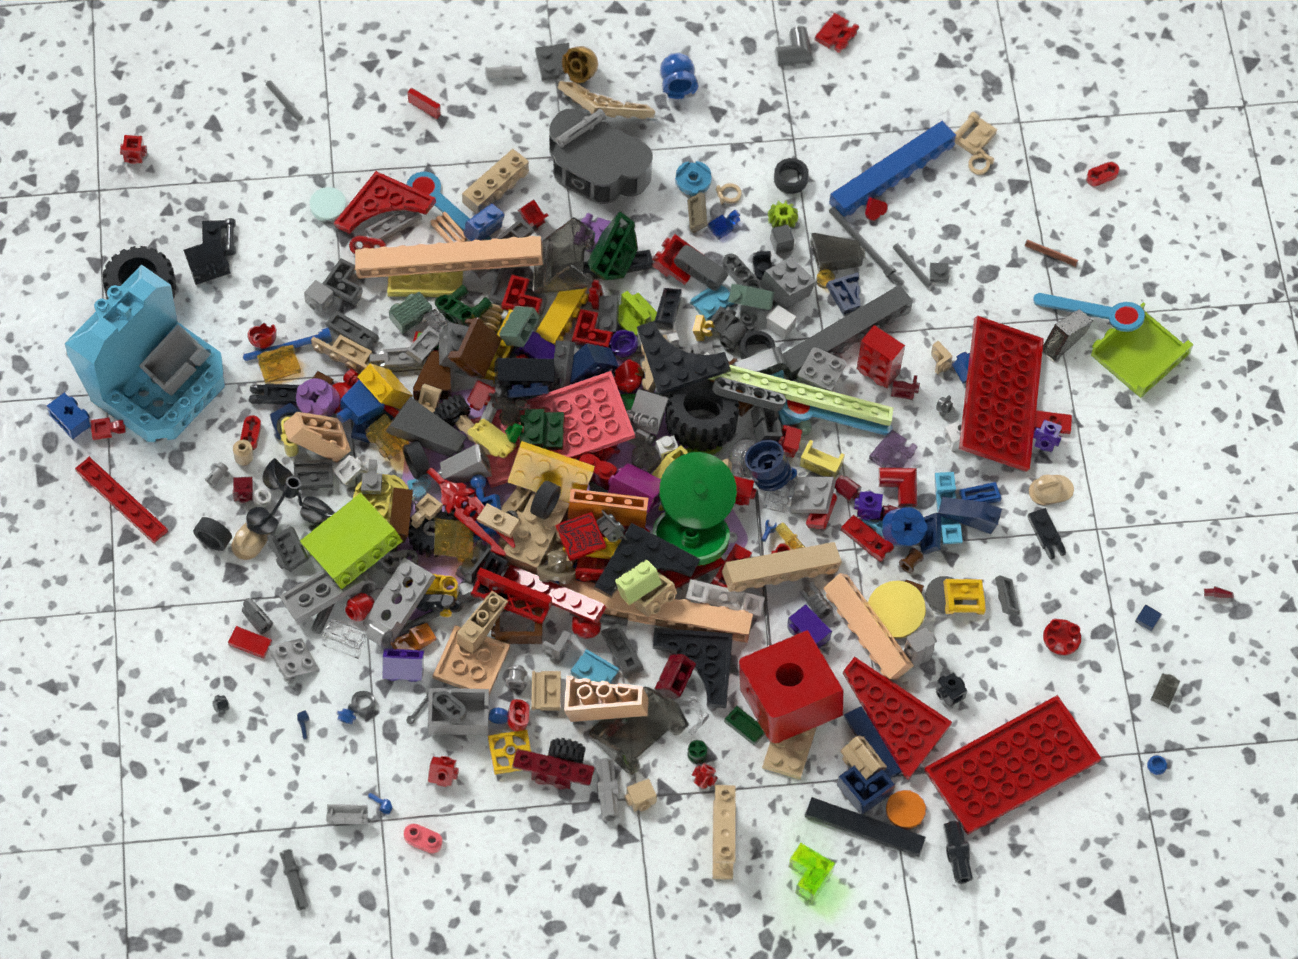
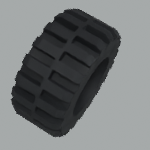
(130, 260)
(698, 432)

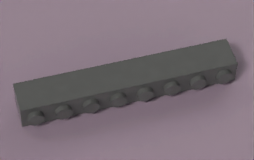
(850, 329)

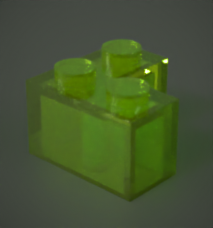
(814, 871)

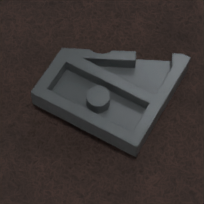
(550, 60)

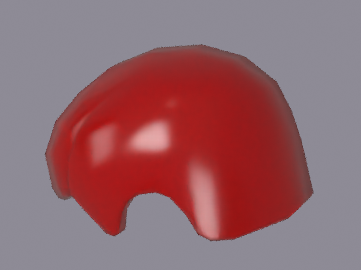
(262, 335)
(585, 628)

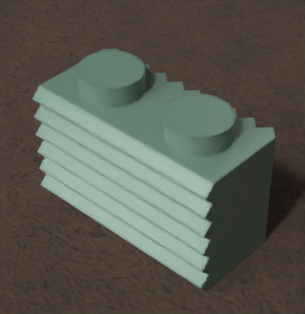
(409, 312)
(519, 326)

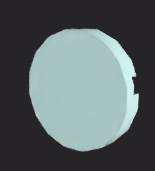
(327, 204)

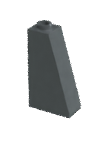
(421, 425)

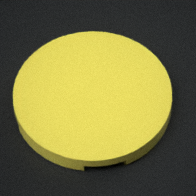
(381, 501)
(899, 607)

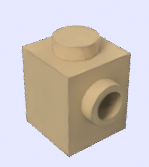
(640, 795)

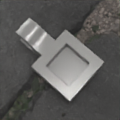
(371, 481)

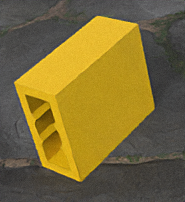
(384, 386)

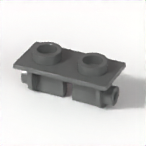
(610, 527)

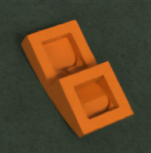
(416, 638)

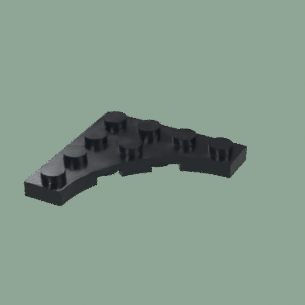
(674, 367)
(640, 547)
(709, 651)

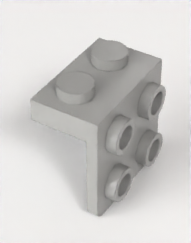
(821, 370)

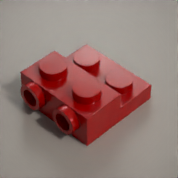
(665, 259)

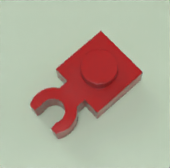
(594, 294)

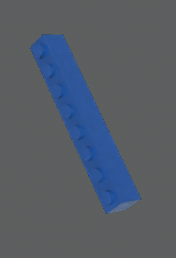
(893, 169)

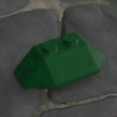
(614, 249)

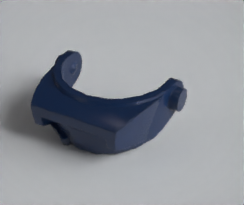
(288, 409)

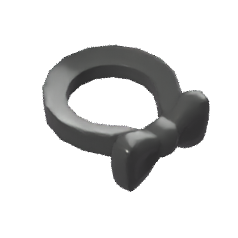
(362, 712)

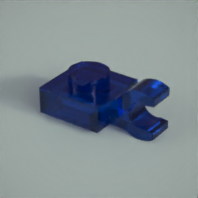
(722, 226)

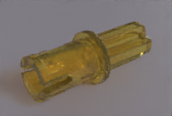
(789, 537)

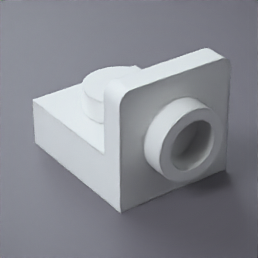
(350, 469)

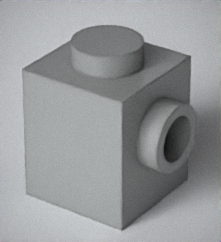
(319, 297)

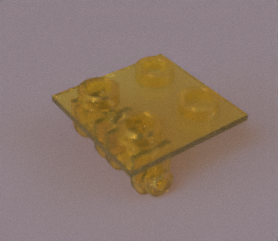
(453, 539)

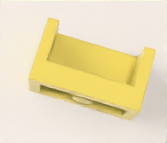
(821, 462)

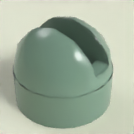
(805, 426)

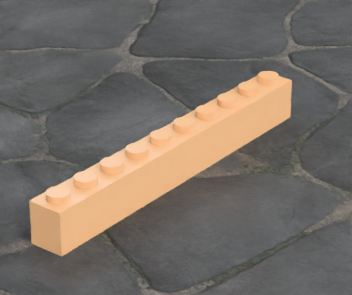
(449, 257)
(676, 614)

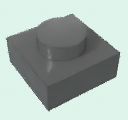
(939, 272)

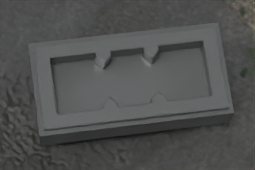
(1007, 595)

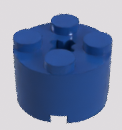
(904, 527)

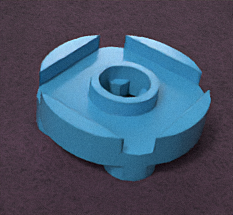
(693, 169)

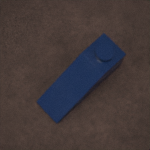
(971, 513)

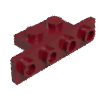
(552, 770)

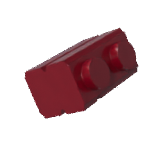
(675, 676)

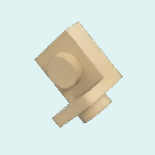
(942, 357)

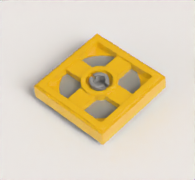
(504, 747)

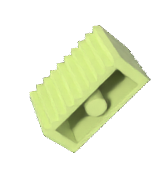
(638, 582)

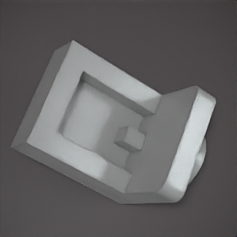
(562, 645)

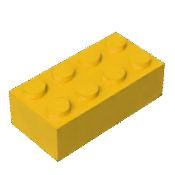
(537, 465)

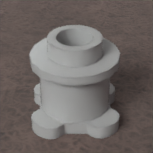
(516, 677)

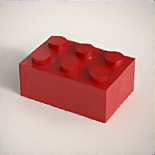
(880, 357)

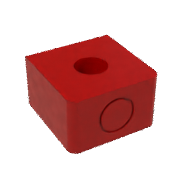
(790, 687)

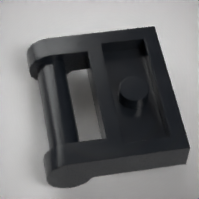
(212, 230)

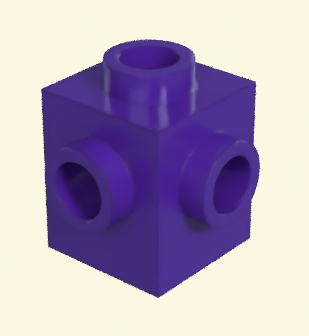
(1047, 436)
(869, 505)

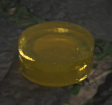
(823, 277)

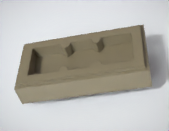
(697, 212)

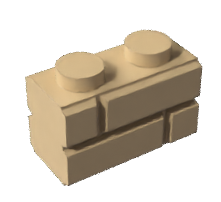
(863, 756)

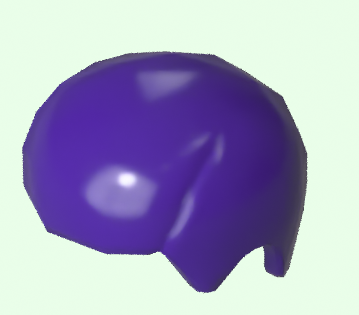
(624, 343)

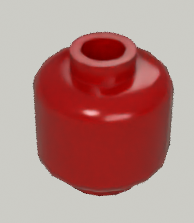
(359, 606)

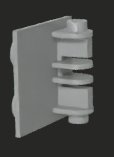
(647, 411)
(293, 659)

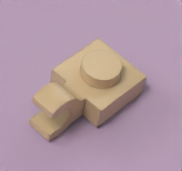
(428, 508)

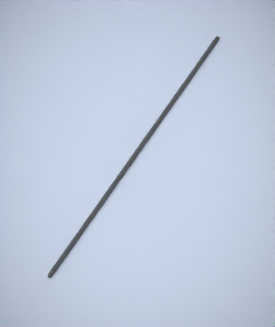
(761, 554)

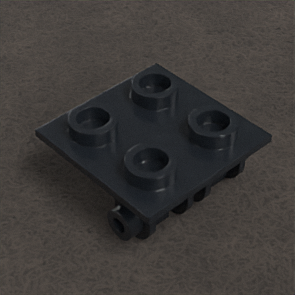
(207, 261)

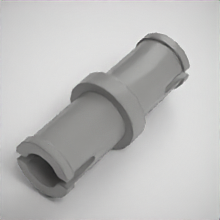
(503, 72)

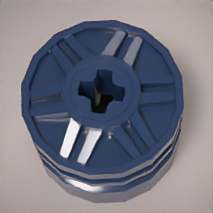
(768, 465)

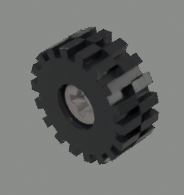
(421, 538)

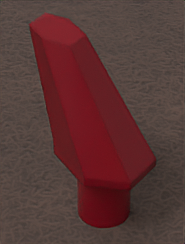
(1218, 592)

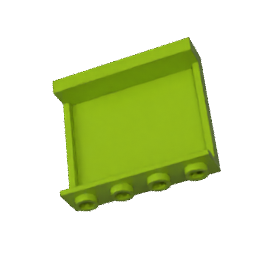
(1141, 355)
(351, 540)

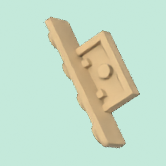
(345, 351)

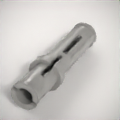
(598, 116)

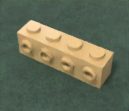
(496, 181)

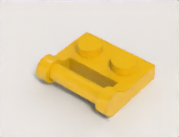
(964, 590)

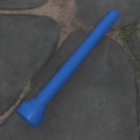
(324, 336)

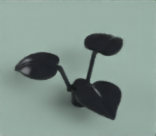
(279, 477)

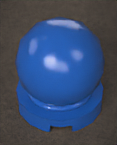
(678, 76)

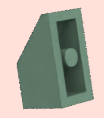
(751, 296)

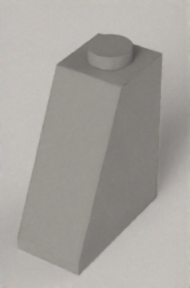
(465, 465)

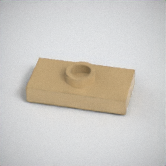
(498, 520)

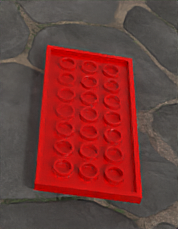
(1001, 393)
(1012, 764)

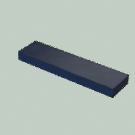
(862, 726)

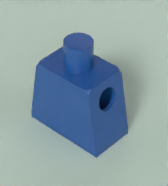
(359, 405)

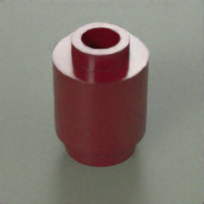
(847, 488)

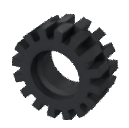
(452, 409)
(567, 750)

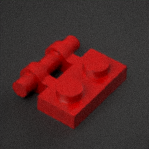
(831, 31)

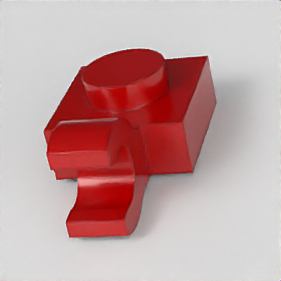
(103, 428)

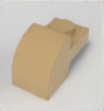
(429, 397)

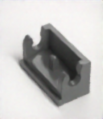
(470, 568)

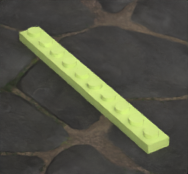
(813, 396)

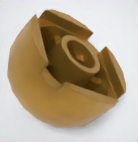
(580, 64)

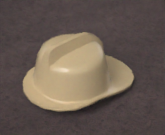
(1051, 489)
(247, 543)

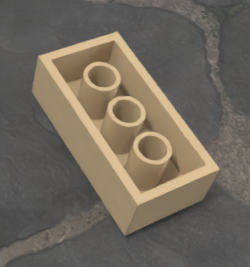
(534, 537)

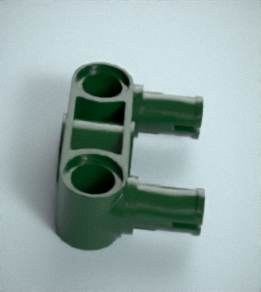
(457, 311)

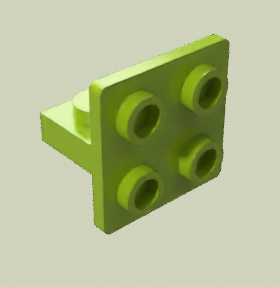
(634, 312)

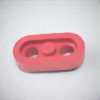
(422, 837)

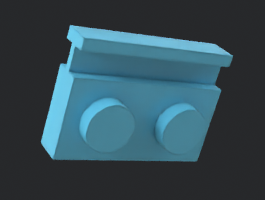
(709, 301)
(594, 668)

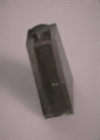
(836, 252)
(1066, 334)

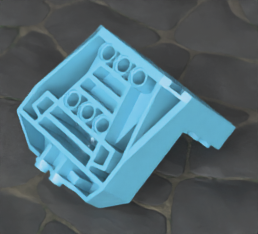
(119, 339)

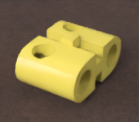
(291, 449)

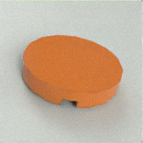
(905, 809)

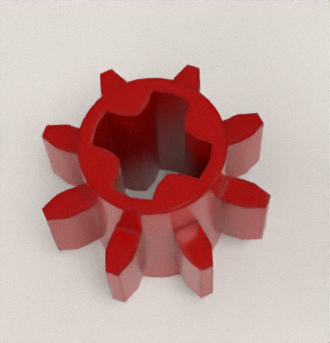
(704, 776)

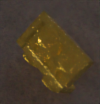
(278, 363)

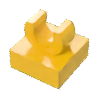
(700, 328)

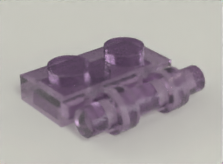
(889, 448)

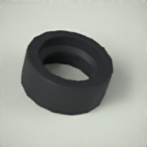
(790, 187)
(755, 336)
(416, 459)
(545, 500)
(212, 534)

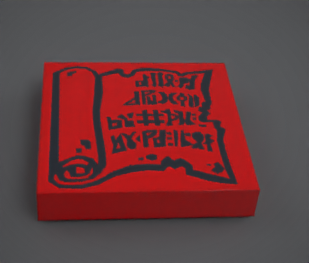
(580, 536)

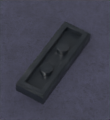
(668, 308)

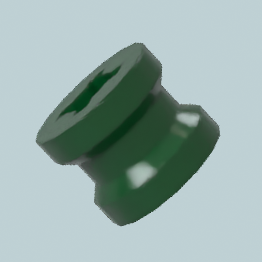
(697, 746)

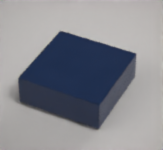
(1148, 617)

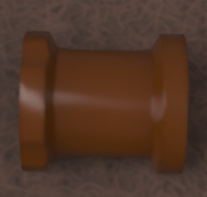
(911, 560)

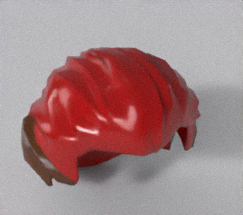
(628, 376)

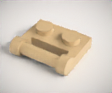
(978, 137)

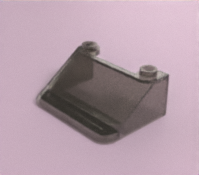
(564, 259)
(630, 736)

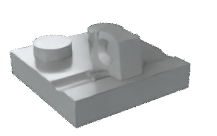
(812, 495)

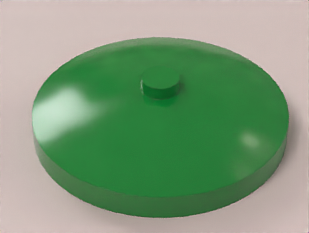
(697, 490)
(705, 543)

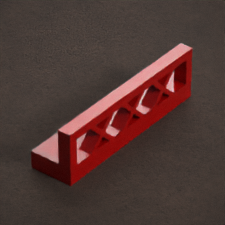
(515, 590)

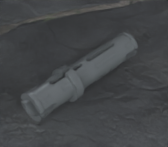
(292, 870)

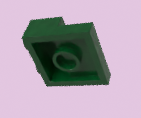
(543, 429)

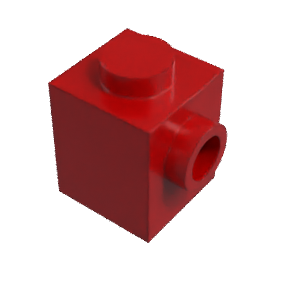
(745, 491)

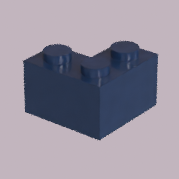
(592, 361)
(865, 793)

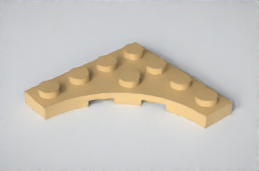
(611, 107)

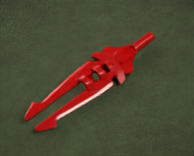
(453, 496)

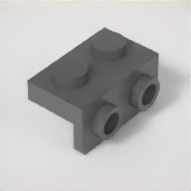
(288, 549)

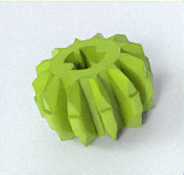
(782, 215)

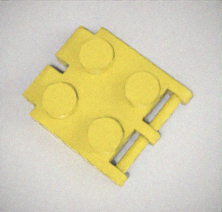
(492, 438)

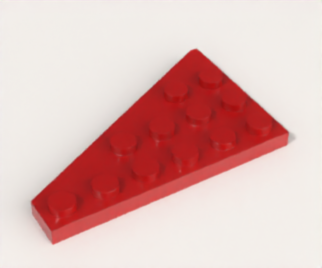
(901, 719)

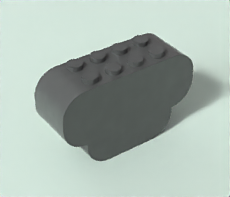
(600, 160)

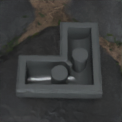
(798, 51)
(339, 282)

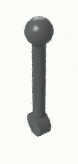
(410, 719)

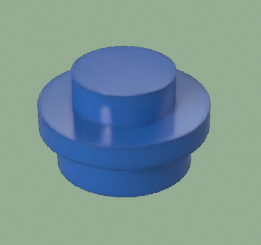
(346, 716)
(1157, 765)

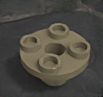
(556, 568)

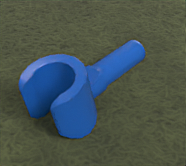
(768, 530)
(385, 807)

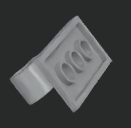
(320, 601)
(383, 631)

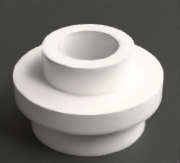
(262, 493)

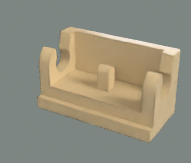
(517, 500)

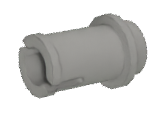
(217, 473)

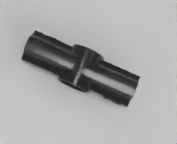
(957, 852)

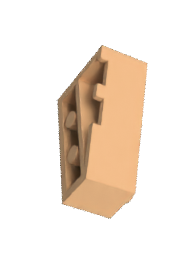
(318, 434)

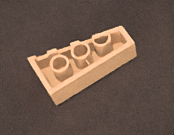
(600, 700)

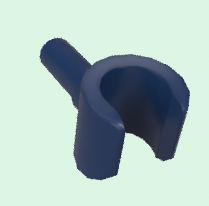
(303, 717)

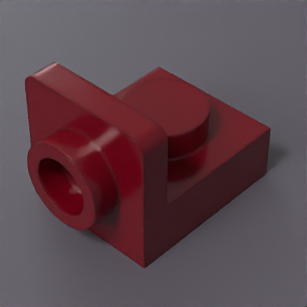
(905, 390)
(243, 489)

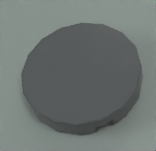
(935, 594)

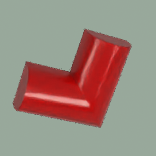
(516, 295)
(586, 332)
(902, 478)

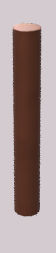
(1052, 253)

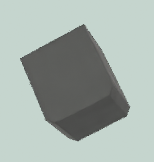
(782, 239)

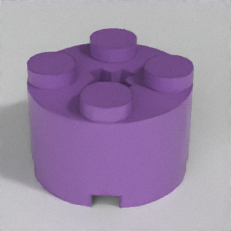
(310, 391)

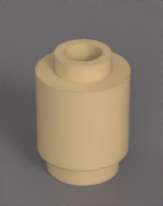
(243, 452)

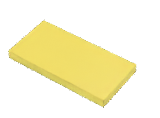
(428, 284)

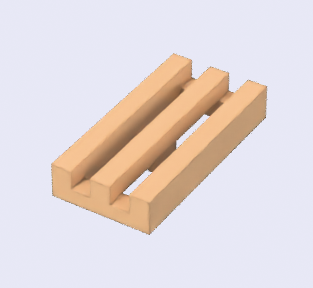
(440, 219)

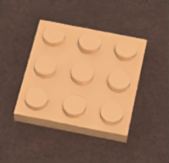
(471, 670)

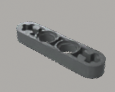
(740, 267)
(748, 395)

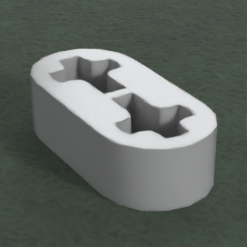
(397, 557)

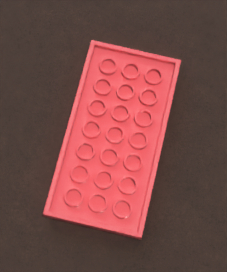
(592, 421)

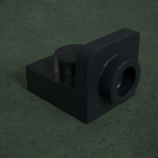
(761, 262)

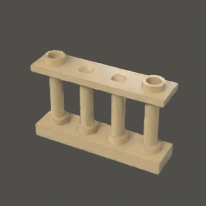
(723, 831)

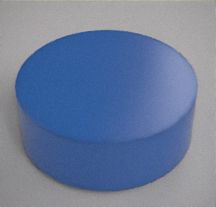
(498, 715)

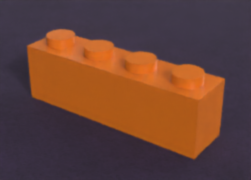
(624, 508)

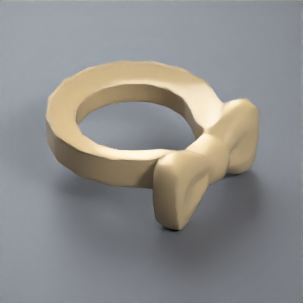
(981, 154)
(720, 190)

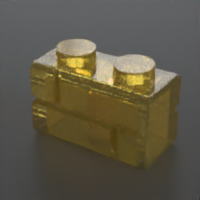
(388, 445)

